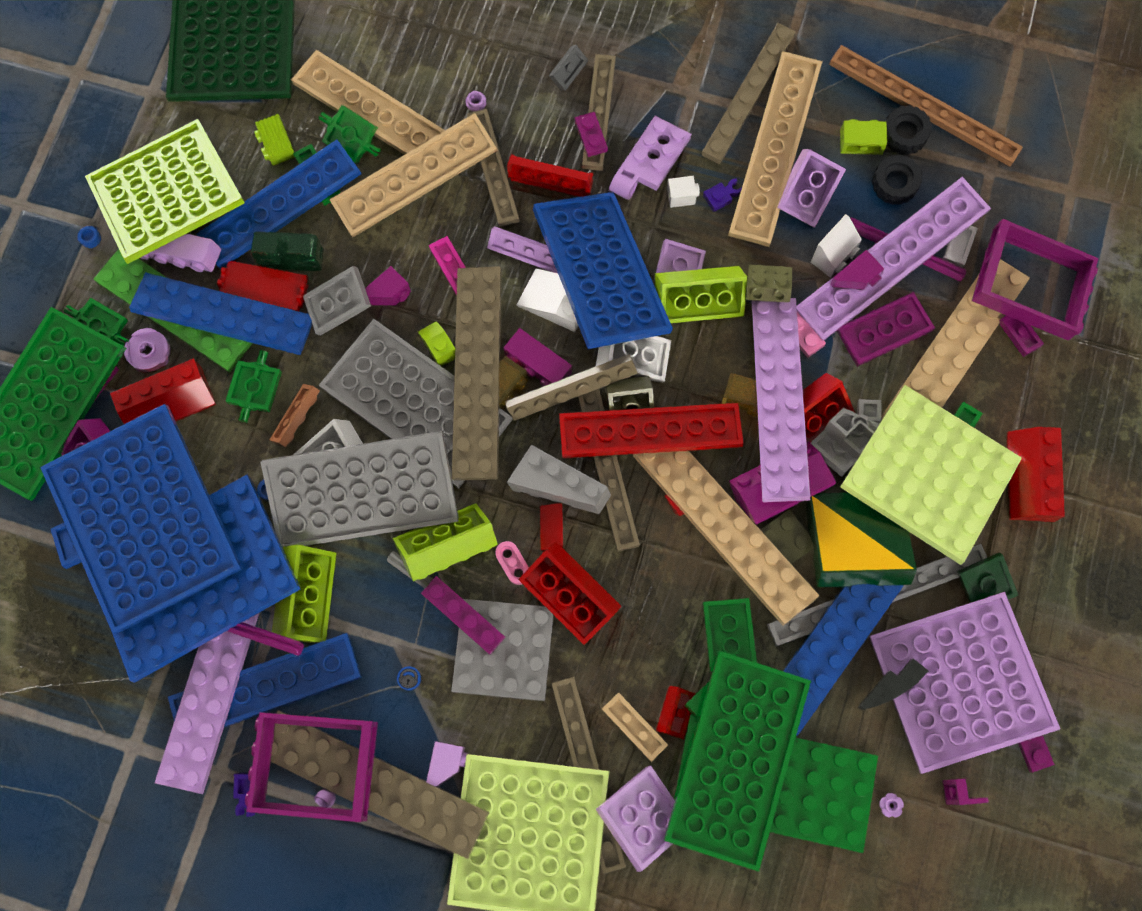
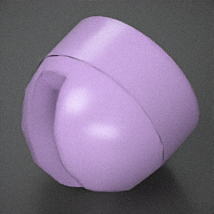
(325, 798)

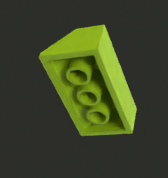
(702, 293)
(442, 545)
(306, 612)

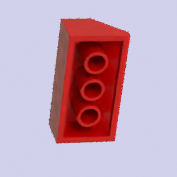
(179, 387)
(822, 402)
(1037, 483)
(570, 593)

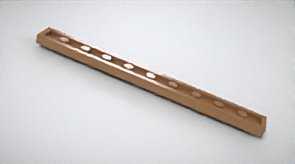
(938, 111)

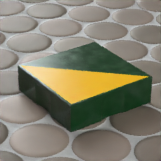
(857, 543)

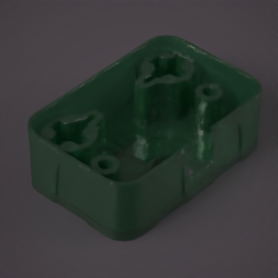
(287, 251)

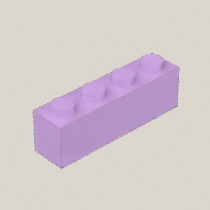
(188, 251)

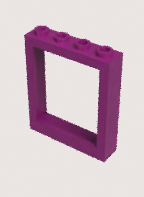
(1052, 250)
(262, 751)

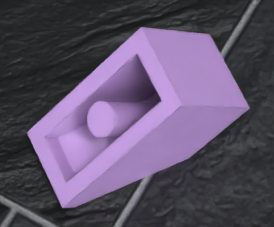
(445, 763)

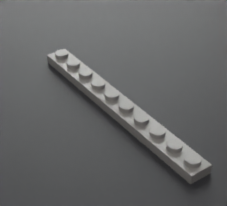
(925, 578)

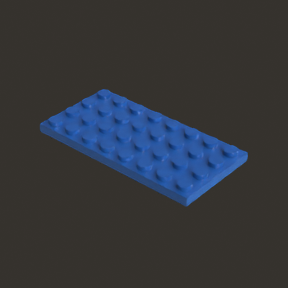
(601, 270)

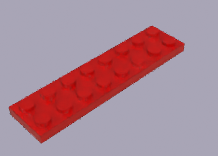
(650, 430)

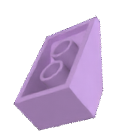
(810, 187)

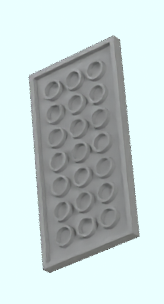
(396, 388)
(360, 490)

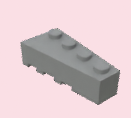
(554, 480)

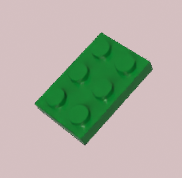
(729, 629)

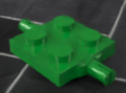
(351, 131)
(100, 319)
(253, 386)

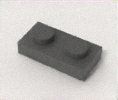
(568, 68)

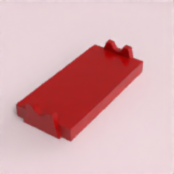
(549, 176)
(264, 284)

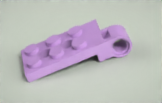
(649, 171)

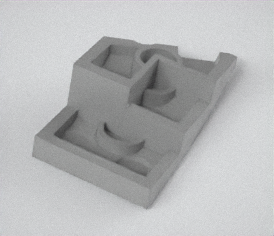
(844, 439)

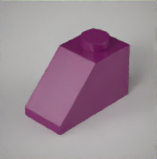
(859, 273)
(388, 288)

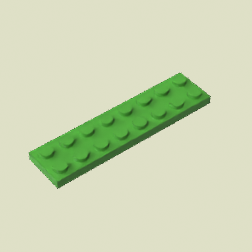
(123, 282)

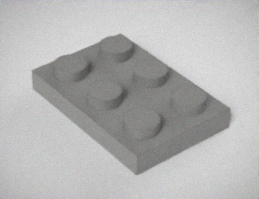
(336, 300)

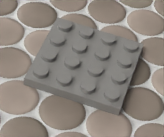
(518, 664)

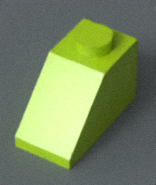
(438, 343)

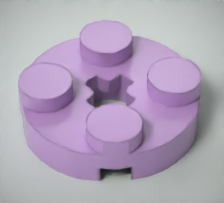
(156, 358)

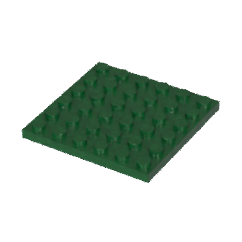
(230, 50)

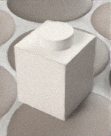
(682, 191)

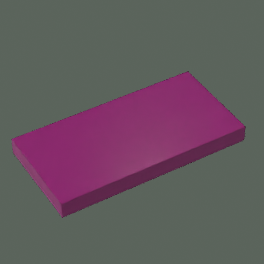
(885, 329)

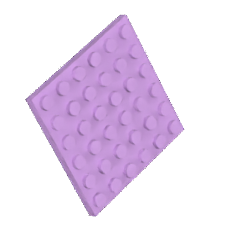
(977, 687)

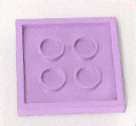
(639, 817)

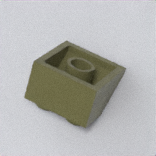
(630, 394)

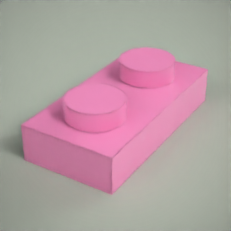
(808, 339)

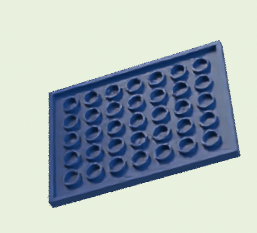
(140, 518)
(216, 609)

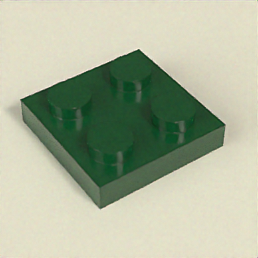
(987, 579)

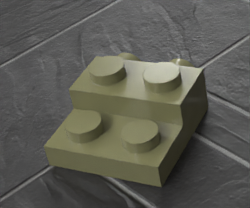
(769, 283)

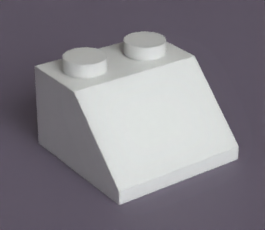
(837, 247)

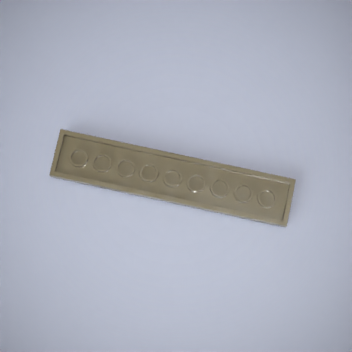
(477, 374)
(393, 791)

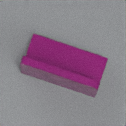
(957, 794)

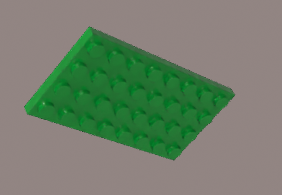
(48, 395)
(737, 761)
(822, 794)

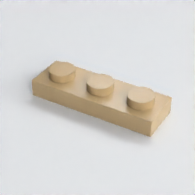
(634, 727)

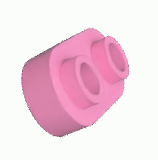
(513, 563)

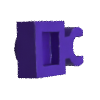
(720, 196)
(241, 787)

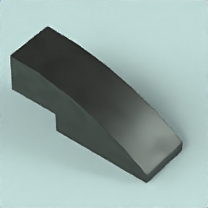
(894, 685)

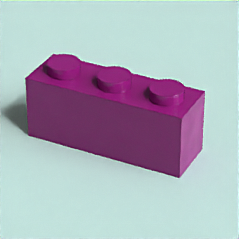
(536, 358)

